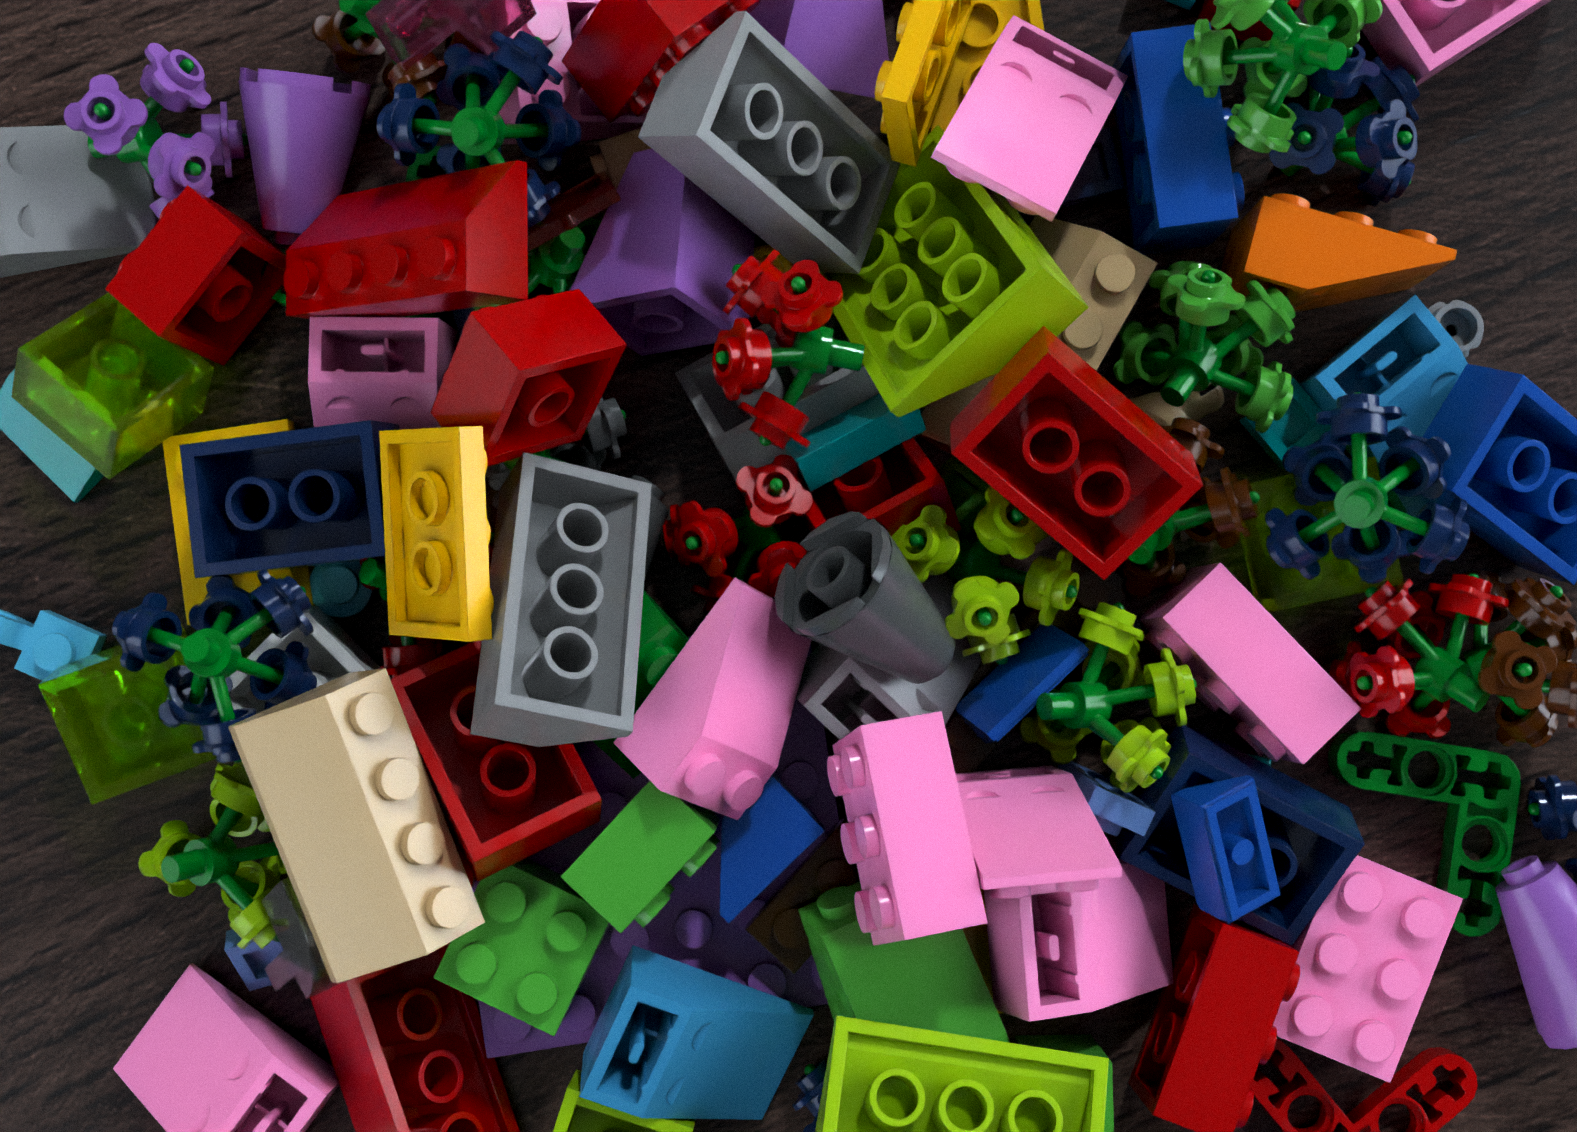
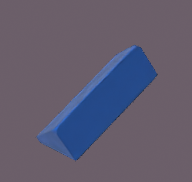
(1015, 686)
(1226, 847)

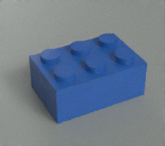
(1173, 147)
(1513, 468)

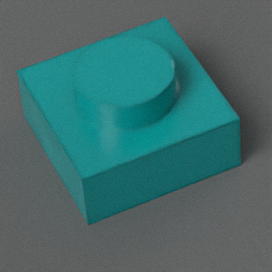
(1295, 428)

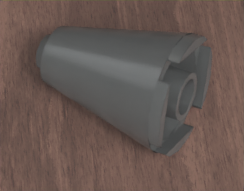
(864, 600)

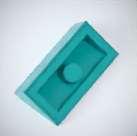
(851, 440)
(45, 448)

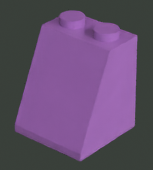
(831, 38)
(664, 260)

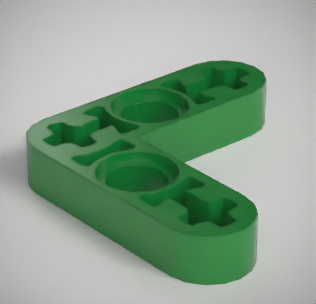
(1465, 809)

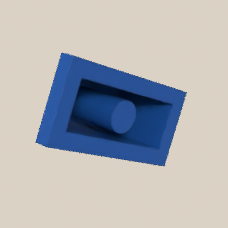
(762, 844)

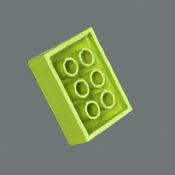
(948, 287)
(949, 1082)

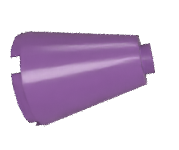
(299, 143)
(1542, 927)

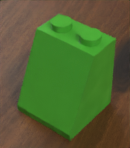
(905, 983)

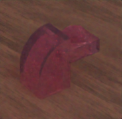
(417, 26)

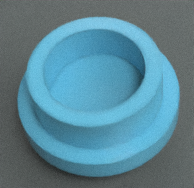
(338, 589)

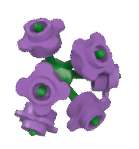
(132, 133)

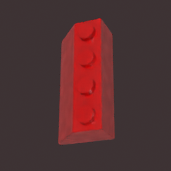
(415, 247)
(412, 1053)

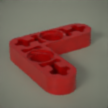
(1365, 1116)

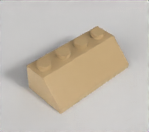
(1107, 279)
(357, 824)

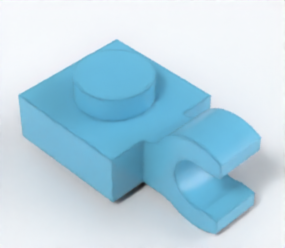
(48, 642)

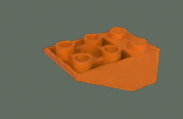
(1326, 256)

